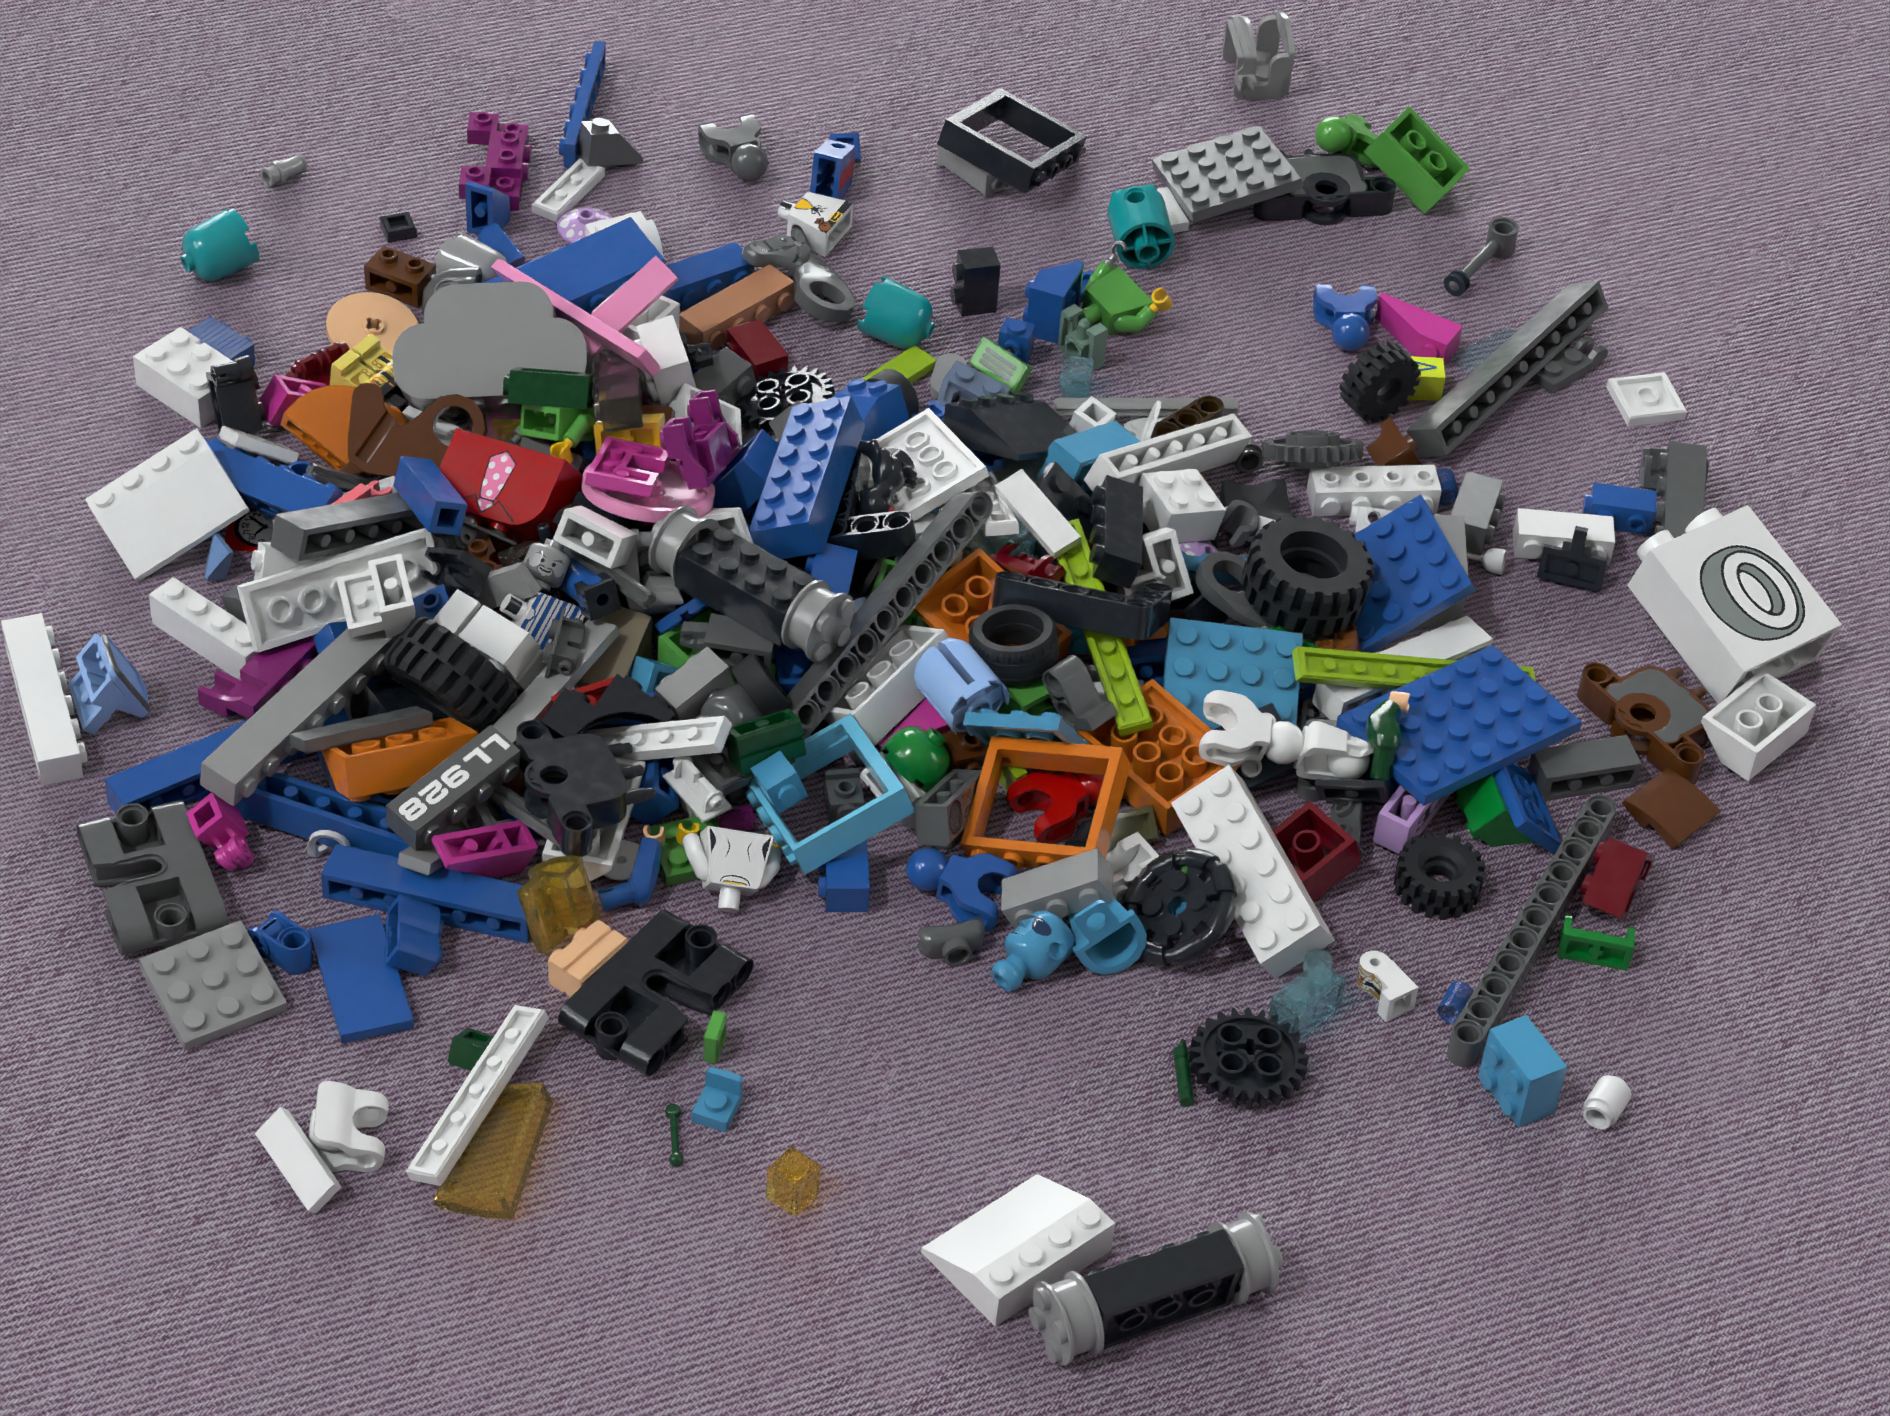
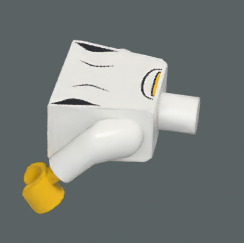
(730, 861)

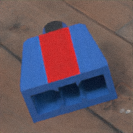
(834, 164)

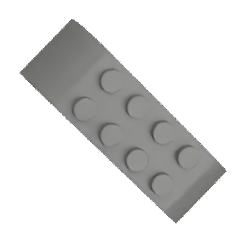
(477, 337)

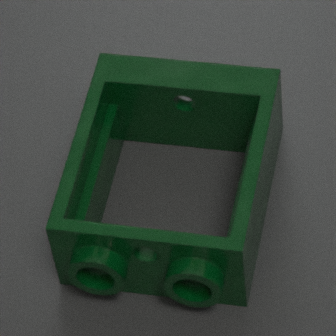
(549, 387)

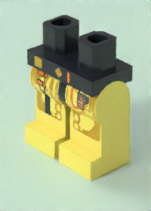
(372, 365)

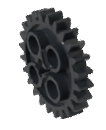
(766, 397)
(1248, 1058)

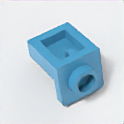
(718, 1099)

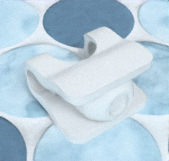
(335, 1125)

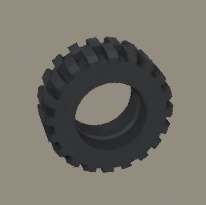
(1299, 601)
(449, 674)

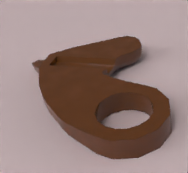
(379, 440)

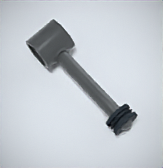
(1499, 244)

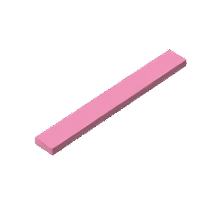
(620, 310)
(586, 323)

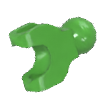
(1346, 135)

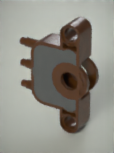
(1651, 706)

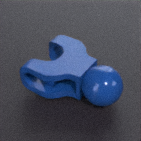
(1345, 314)
(961, 882)

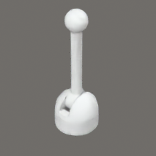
(1492, 560)

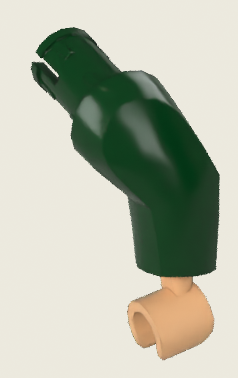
(1385, 733)

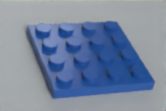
(1412, 574)

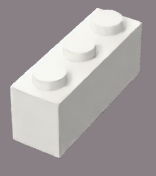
(1542, 527)

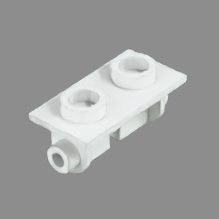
(696, 789)

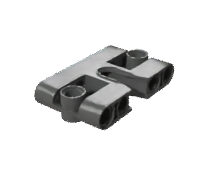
(159, 876)

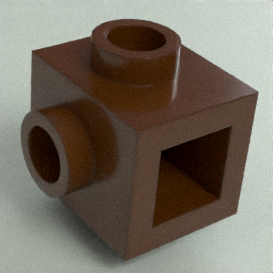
(964, 751)

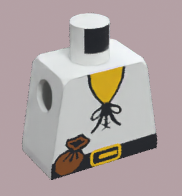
(820, 218)

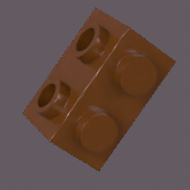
(398, 275)

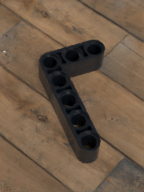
(871, 534)
(1088, 608)

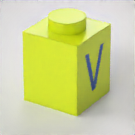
(1431, 379)

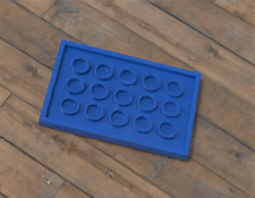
(1467, 723)

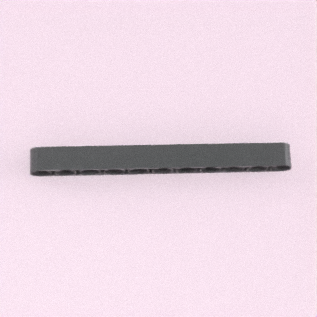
(889, 606)
(1530, 931)

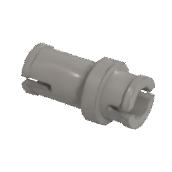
(278, 172)

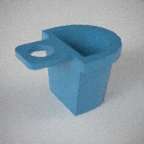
(1107, 937)

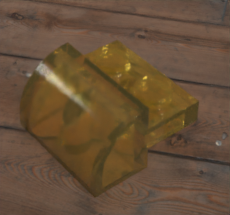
(557, 901)

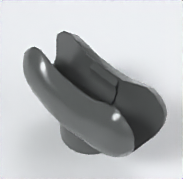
(953, 941)

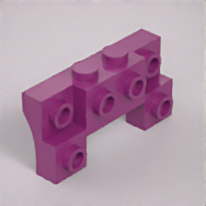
(506, 156)
(704, 448)
(259, 679)

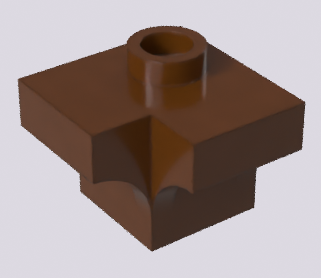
(1392, 447)

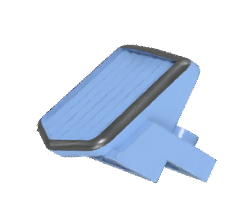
(106, 684)

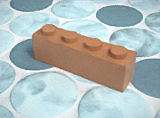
(752, 298)

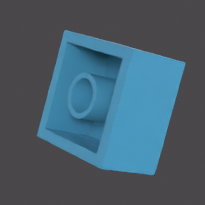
(1522, 1071)

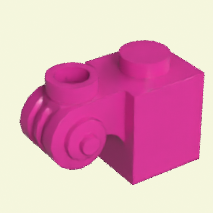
(223, 830)

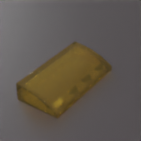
(499, 1156)

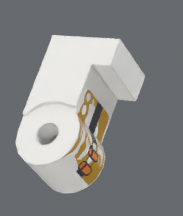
(1387, 984)

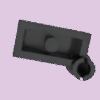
(234, 395)

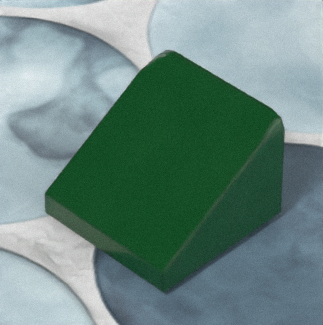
(468, 1048)

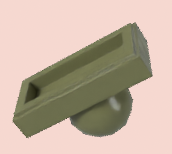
(1132, 821)

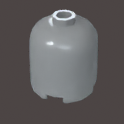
(466, 252)

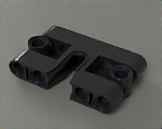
(621, 1001)

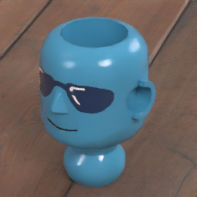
(1033, 950)

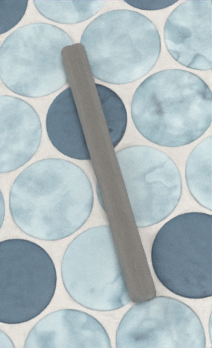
(1138, 406)

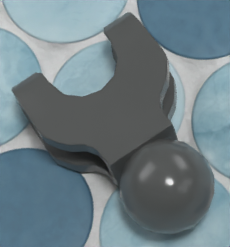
(735, 147)

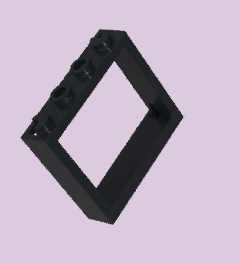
(962, 139)

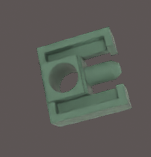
(1083, 340)

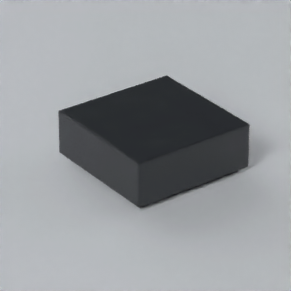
(398, 227)

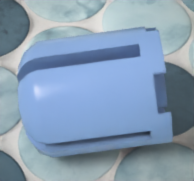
(958, 682)

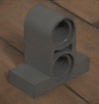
(1076, 695)

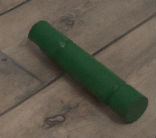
(1183, 1074)

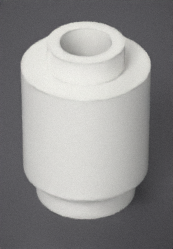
(1606, 1102)

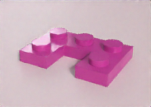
(613, 469)

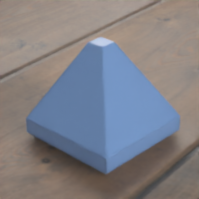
(218, 559)

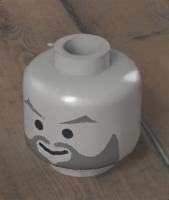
(547, 563)

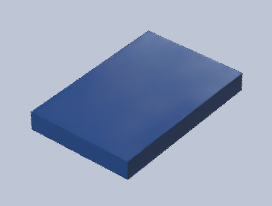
(1527, 806)

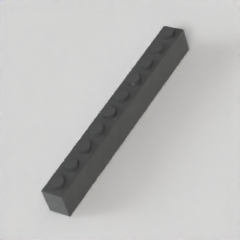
(1507, 369)

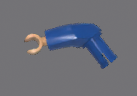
(643, 876)

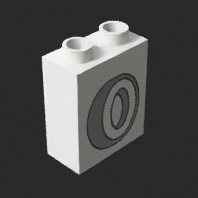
(1731, 600)

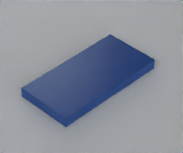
(359, 984)

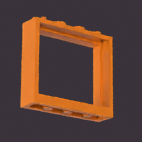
(1046, 756)

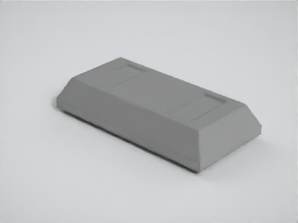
(663, 587)

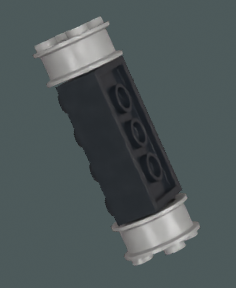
(750, 584)
(1156, 1288)

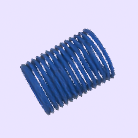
(1449, 485)
(1450, 994)

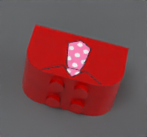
(509, 484)

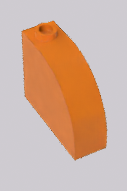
(323, 420)

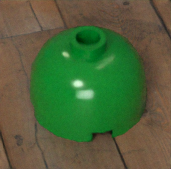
(918, 755)

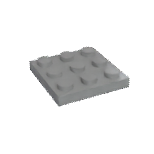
(212, 985)

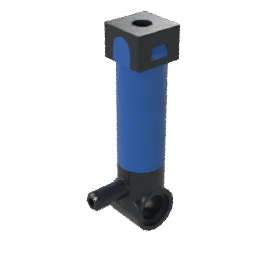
(593, 592)

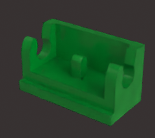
(1595, 947)

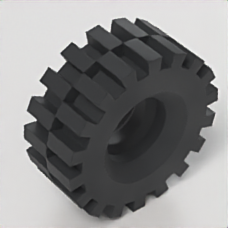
(1380, 381)
(1443, 858)

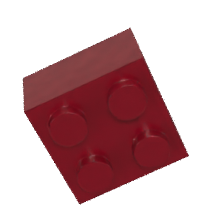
(1317, 849)

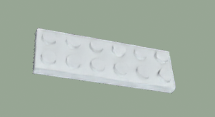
(308, 596)

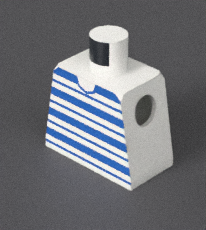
(536, 614)

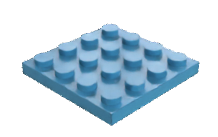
(1234, 660)

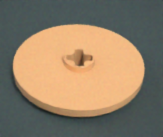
(357, 312)

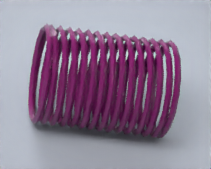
(733, 818)

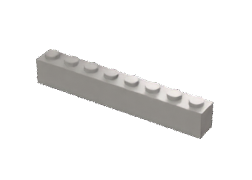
(300, 705)

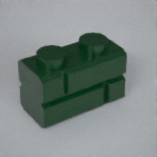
(763, 737)

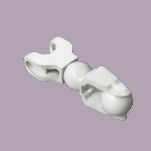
(1249, 734)

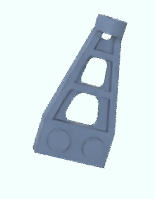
(968, 384)

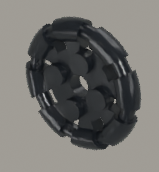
(1179, 888)

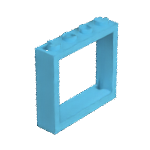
(854, 827)

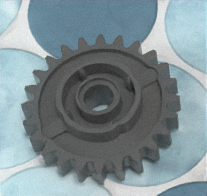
(1312, 449)

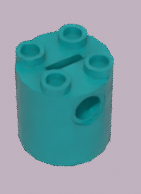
(1143, 223)

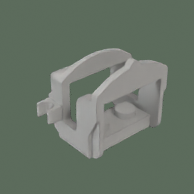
(1259, 67)

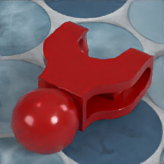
(1061, 798)

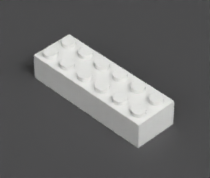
(1270, 897)

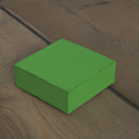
(715, 1037)

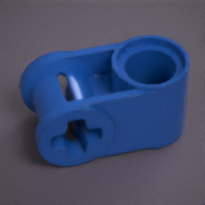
(283, 943)

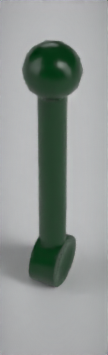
(673, 1112)

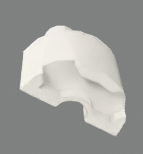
(1129, 860)

